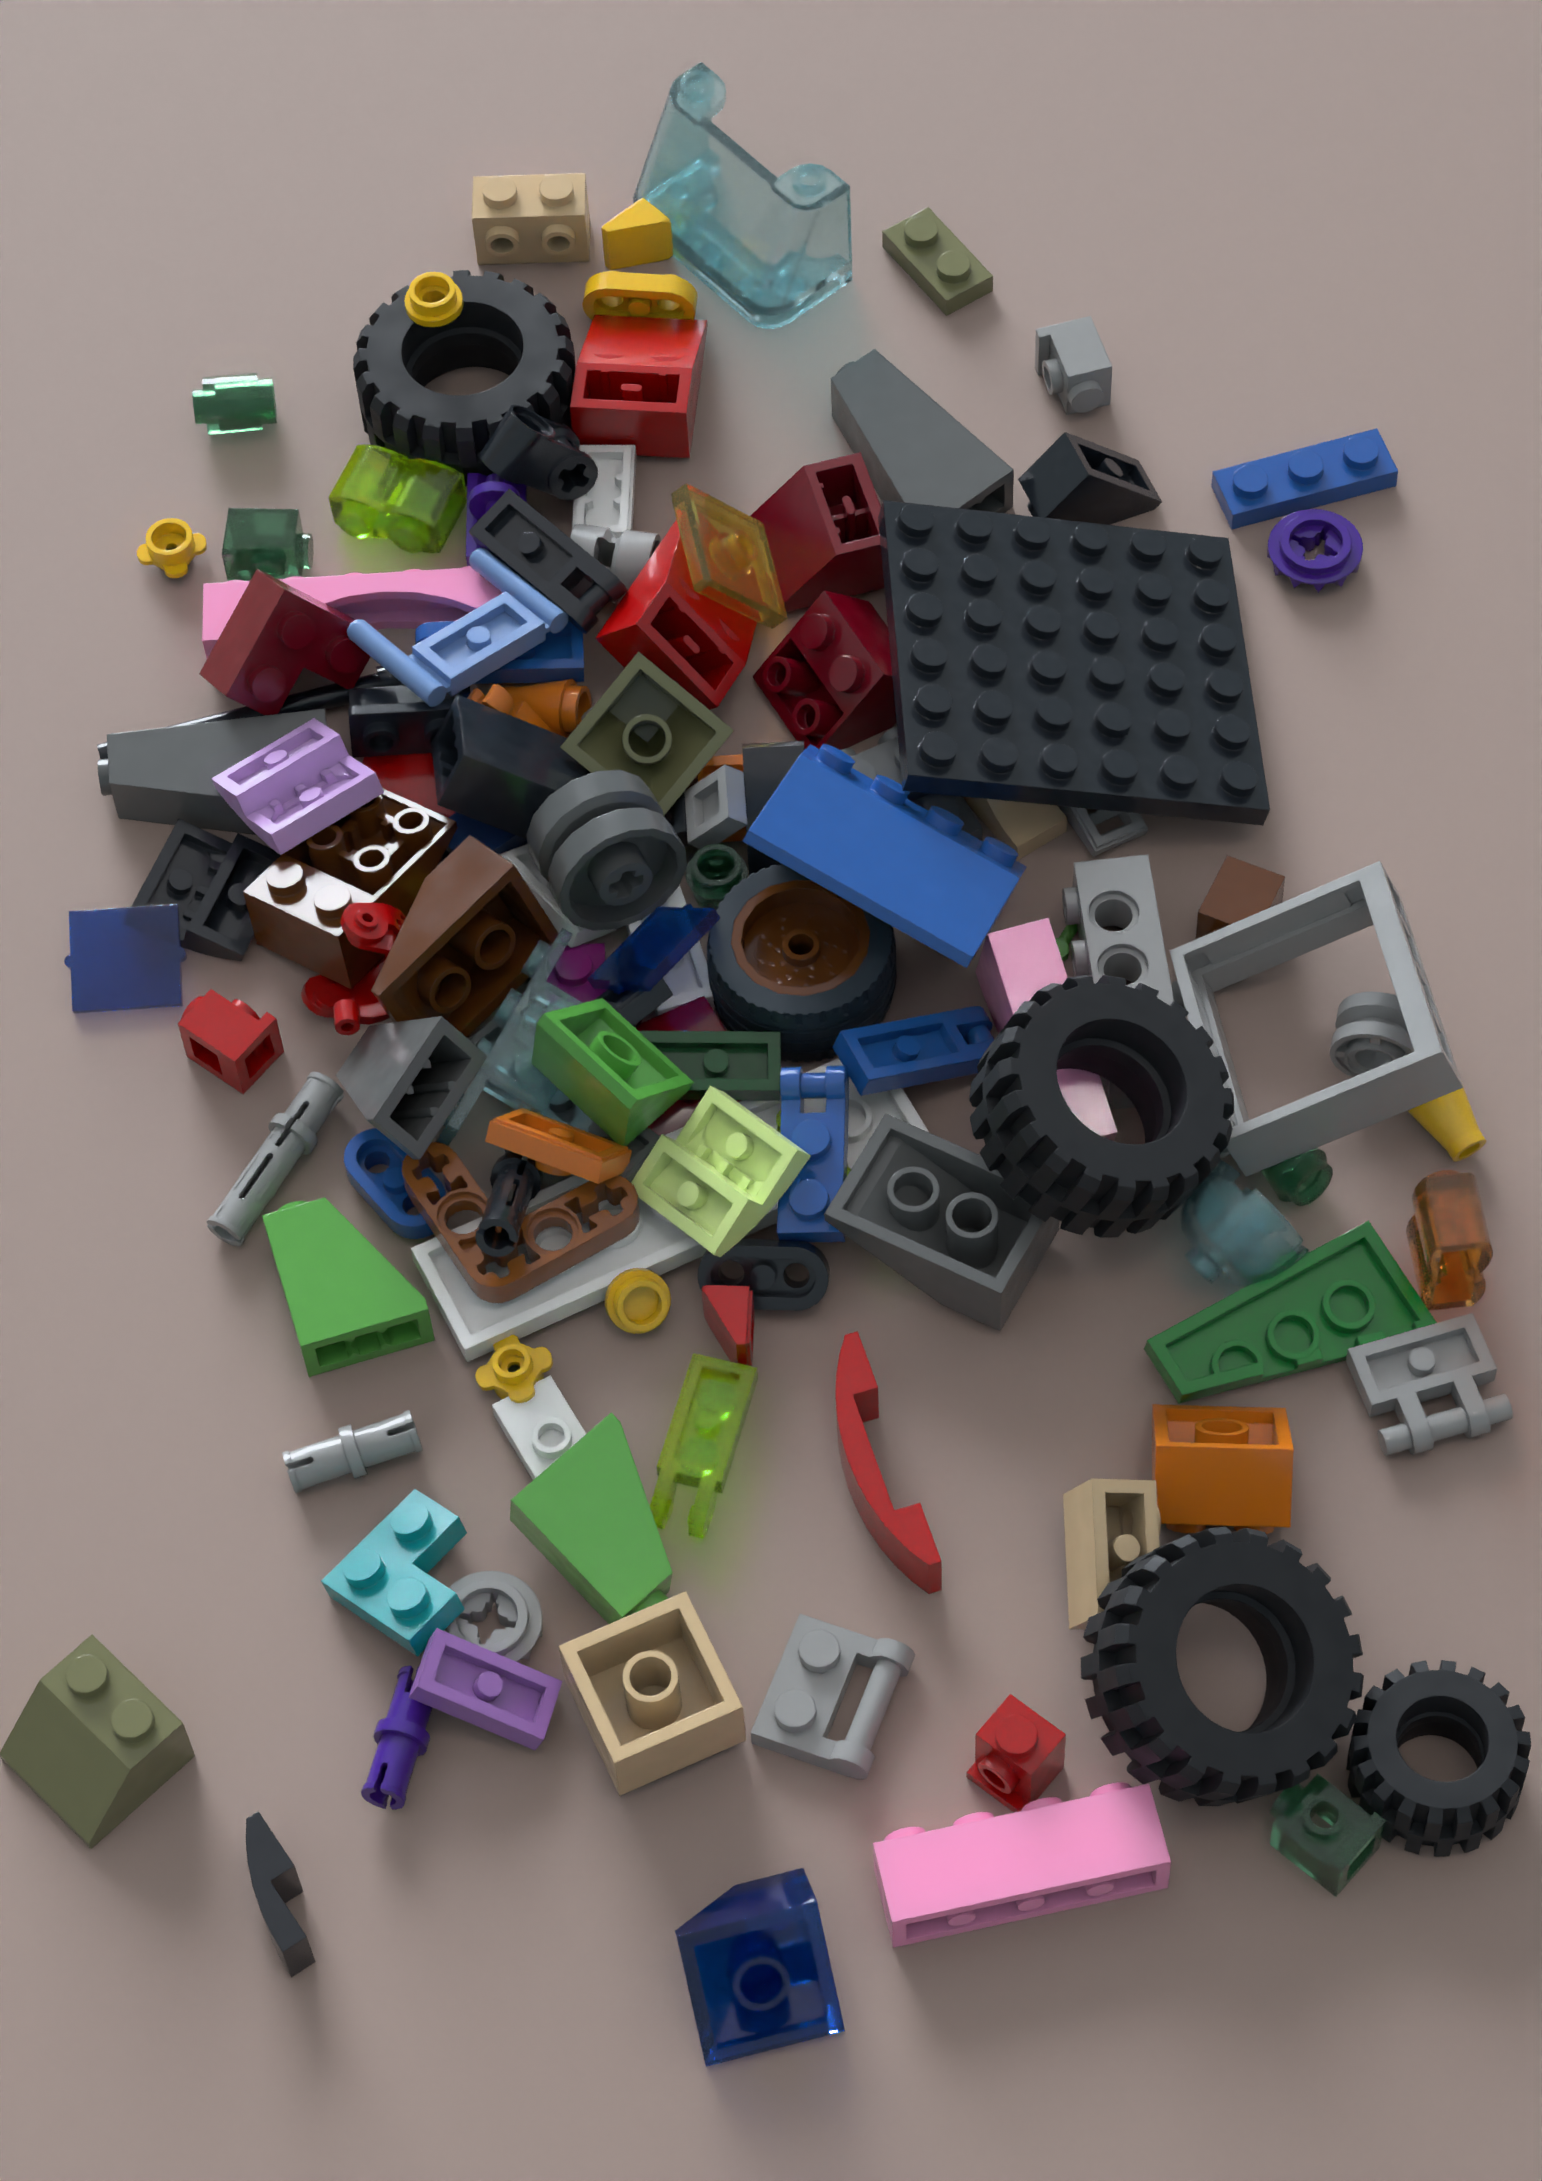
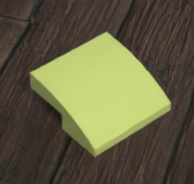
(719, 1172)

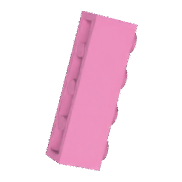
(1021, 1863)

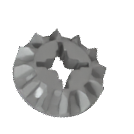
(516, 1607)

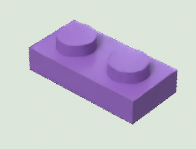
(485, 1689)

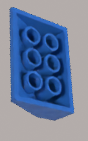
(887, 852)

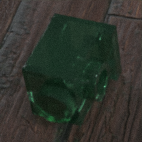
(267, 542)
(1325, 1854)

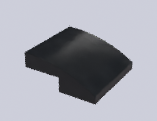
(208, 885)

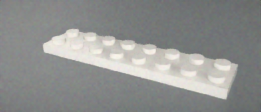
(652, 1245)

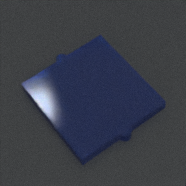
(653, 948)
(125, 958)

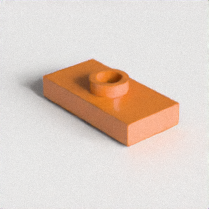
(558, 1146)

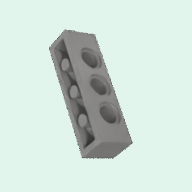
(1123, 896)

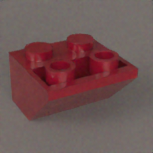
(824, 531)
(832, 674)

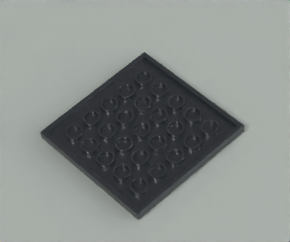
(1069, 664)

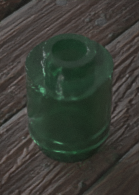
(235, 403)

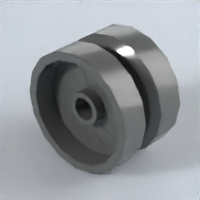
(606, 850)

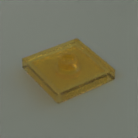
(728, 556)

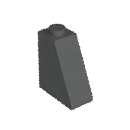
(410, 1078)

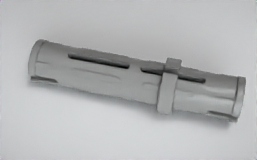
(290, 1137)

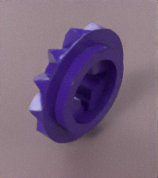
(1303, 532)

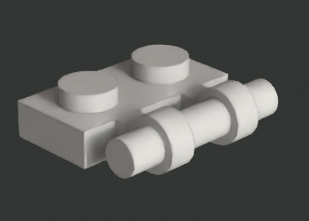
(1423, 1366)

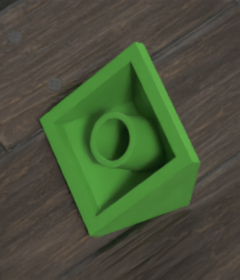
(607, 1068)

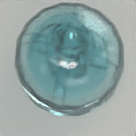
(1237, 1232)

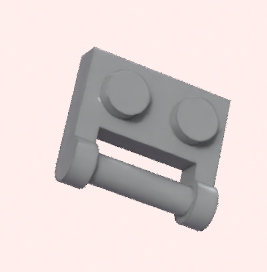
(812, 1687)

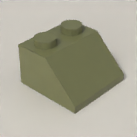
(95, 1742)

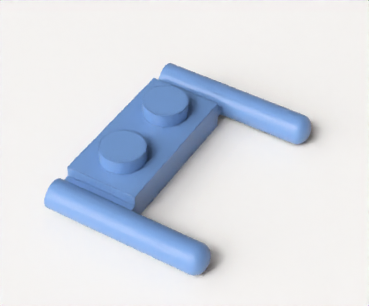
(473, 643)

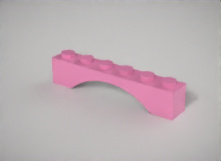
(378, 598)

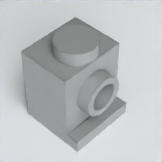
(1074, 364)

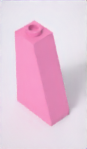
(1011, 971)

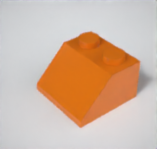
(1222, 1467)

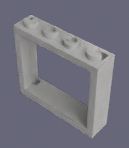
(1288, 932)

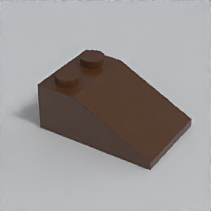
(463, 941)

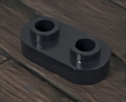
(765, 1272)

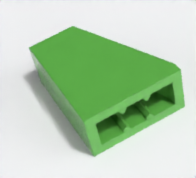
(341, 1289)
(597, 1524)

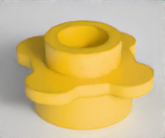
(169, 535)
(516, 1384)

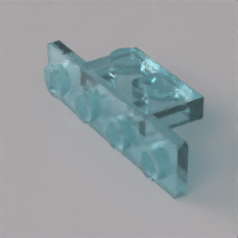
(508, 1068)

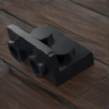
(394, 721)

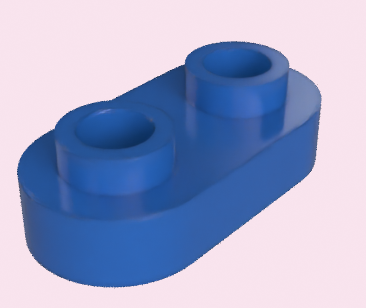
(385, 1190)

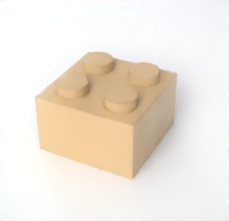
(653, 1693)

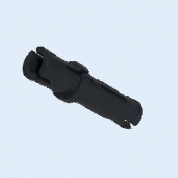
(507, 1214)

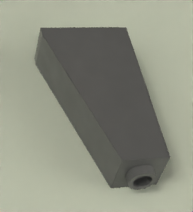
(914, 444)
(170, 770)

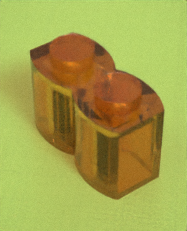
(1449, 1240)

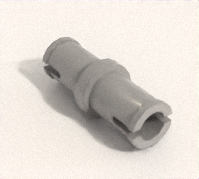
(352, 1451)

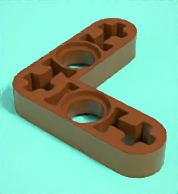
(522, 1277)

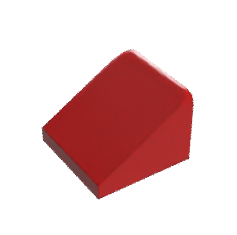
(731, 1319)

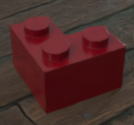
(273, 639)

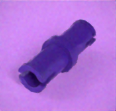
(400, 1741)

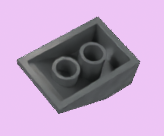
(941, 1221)

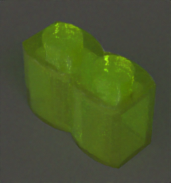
(398, 499)

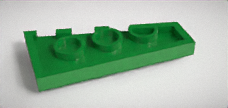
(1293, 1323)

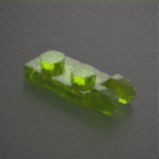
(703, 1438)

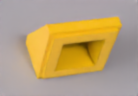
(637, 237)

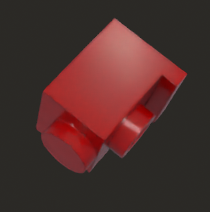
(230, 1039)
(1017, 1755)

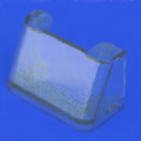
(741, 230)

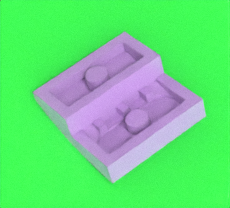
(297, 786)

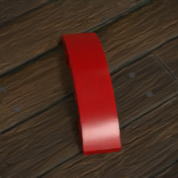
(899, 1532)

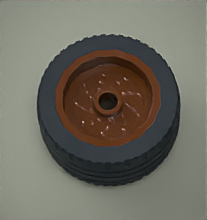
(798, 963)

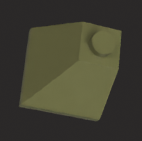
(648, 730)

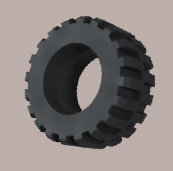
(497, 330)
(1144, 1052)
(1302, 1649)

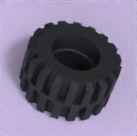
(1448, 1707)

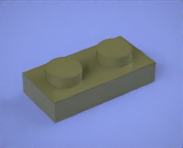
(937, 261)

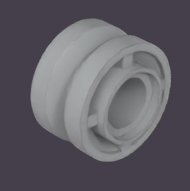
(1368, 1033)

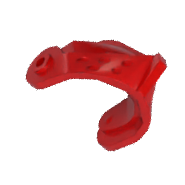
(367, 928)

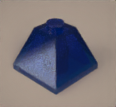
(759, 1969)

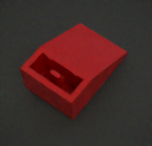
(639, 384)
(677, 628)

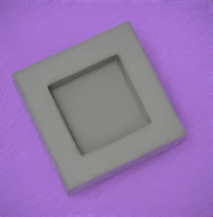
(715, 807)

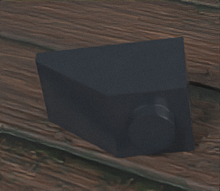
(1087, 484)

